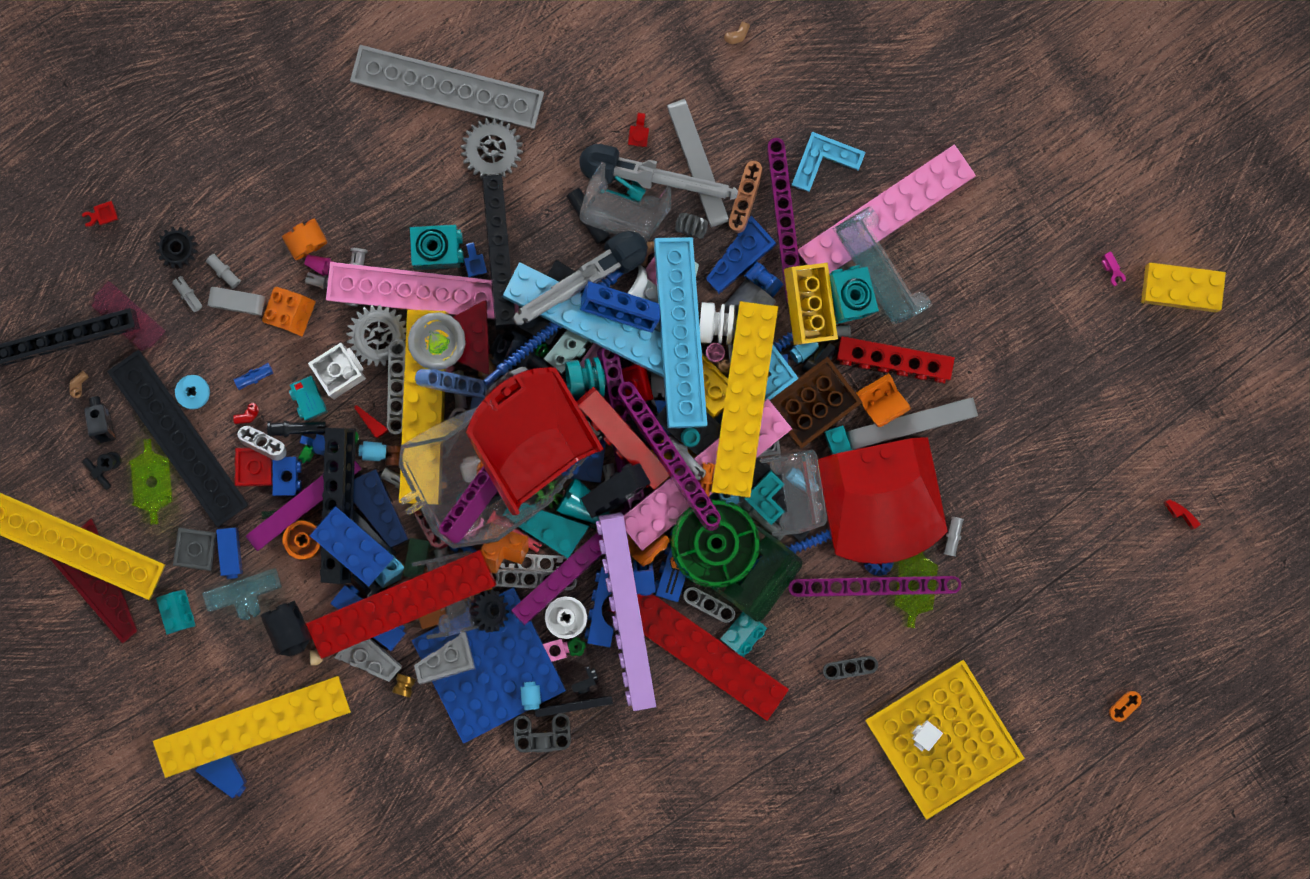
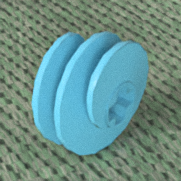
(182, 392)

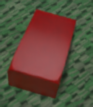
(375, 427)

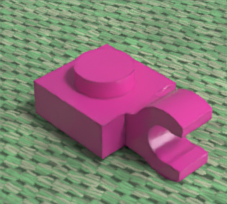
(1110, 263)

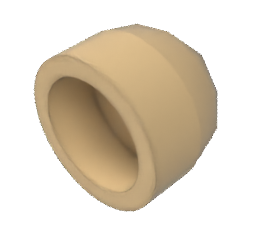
(314, 657)

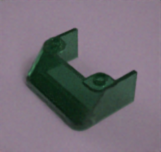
(766, 580)

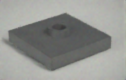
(195, 549)

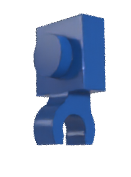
(474, 263)
(318, 443)

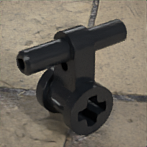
(104, 463)

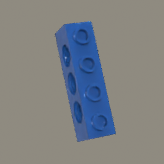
(620, 307)

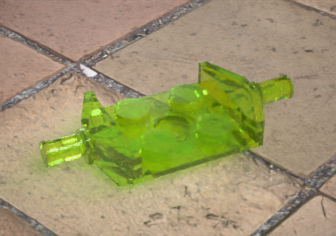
(143, 468)
(916, 604)

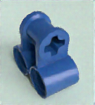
(764, 279)

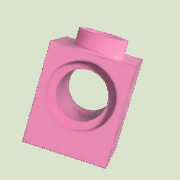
(563, 647)

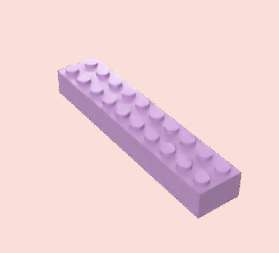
(627, 611)

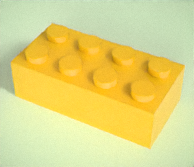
(1183, 287)
(810, 303)

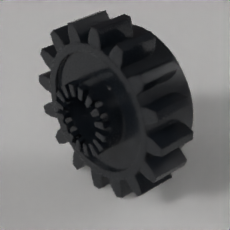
(172, 238)
(488, 611)

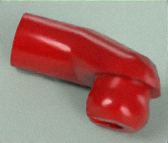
(249, 415)

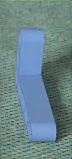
(453, 383)

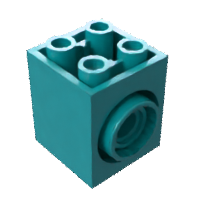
(447, 253)
(852, 294)

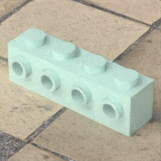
(566, 349)

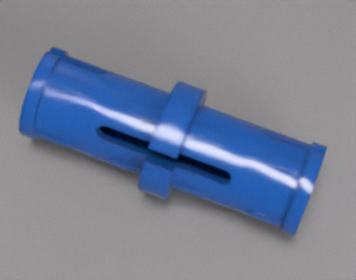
(253, 376)

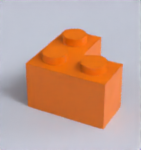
(511, 547)

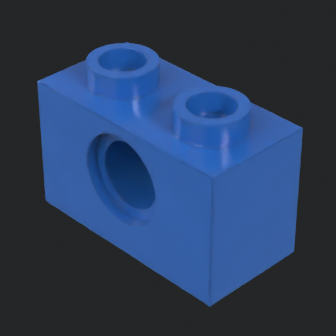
(289, 488)
(644, 578)

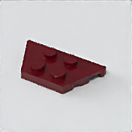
(475, 326)

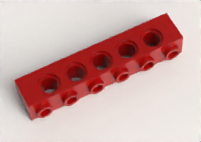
(943, 362)

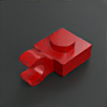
(639, 134)

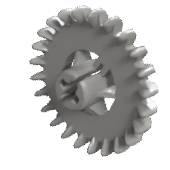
(474, 142)
(361, 343)

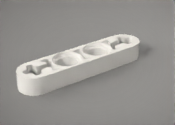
(536, 563)

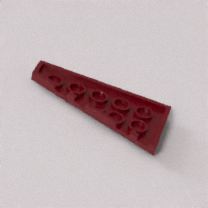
(102, 596)

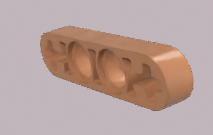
(744, 196)

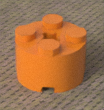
(304, 239)
(294, 546)

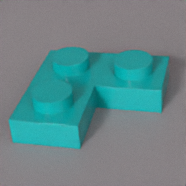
(762, 496)

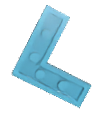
(823, 147)
(780, 376)

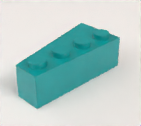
(555, 531)

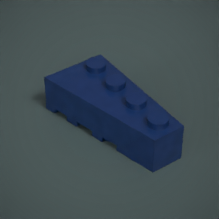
(377, 506)

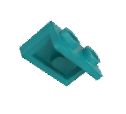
(175, 611)
(743, 634)

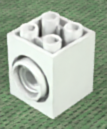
(337, 370)

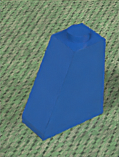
(225, 775)

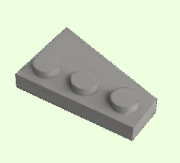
(371, 658)
(447, 661)

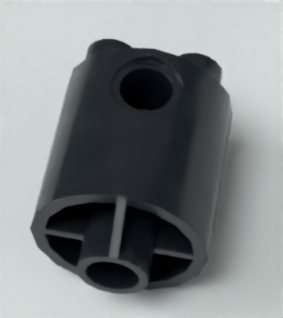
(286, 629)

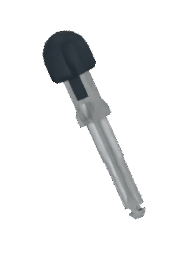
(645, 172)
(622, 252)

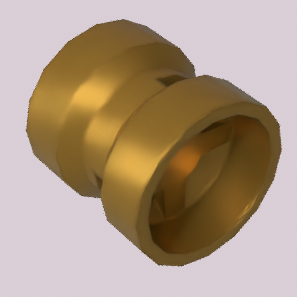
(404, 685)

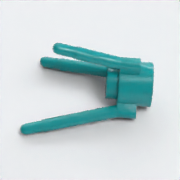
(635, 191)

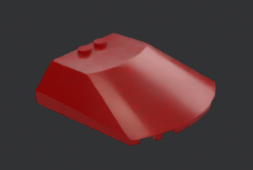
(529, 434)
(883, 501)

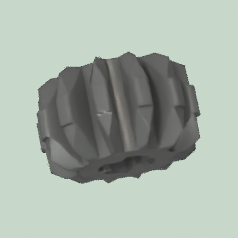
(691, 225)

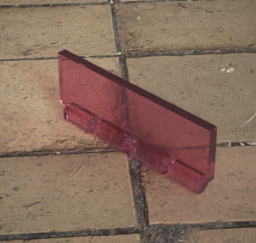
(113, 300)

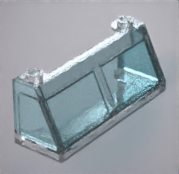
(887, 284)

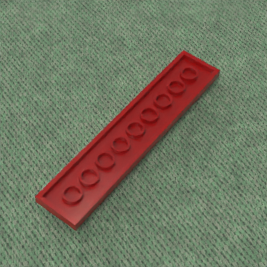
(401, 604)
(709, 656)

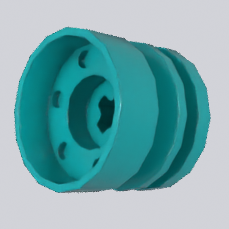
(584, 378)

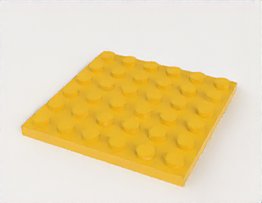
(966, 755)

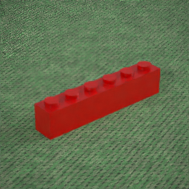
(620, 434)

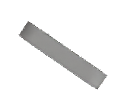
(258, 436)

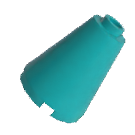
(572, 504)

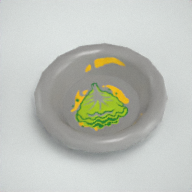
(436, 341)

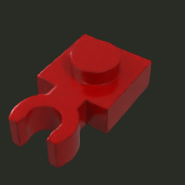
(103, 214)

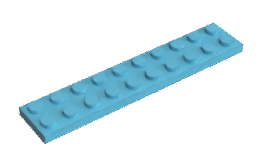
(680, 332)
(624, 340)

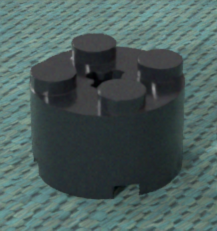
(507, 344)

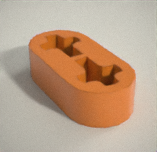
(1128, 709)

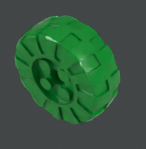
(711, 566)

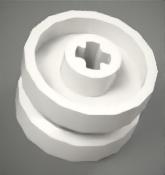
(555, 621)

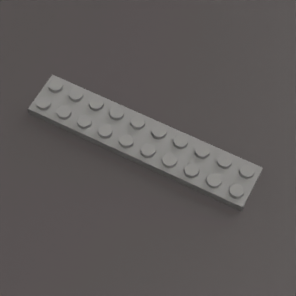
(447, 87)

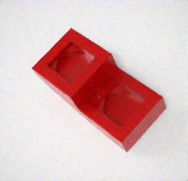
(1177, 510)

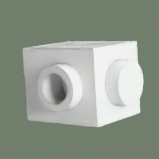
(926, 736)

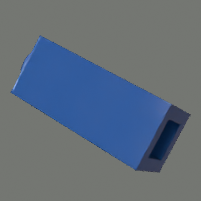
(229, 552)

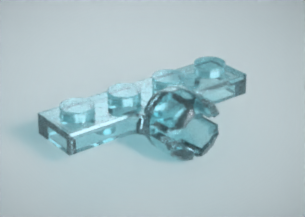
(243, 593)

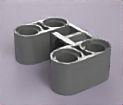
(542, 741)

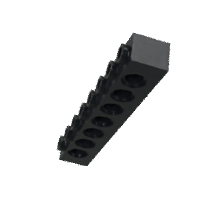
(498, 250)
(68, 336)
(342, 495)

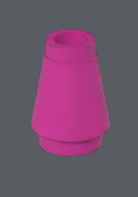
(318, 264)

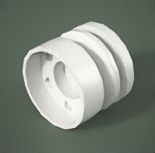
(717, 323)

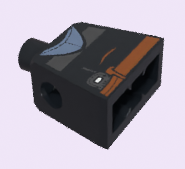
(99, 421)

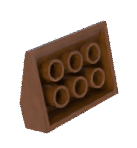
(815, 402)

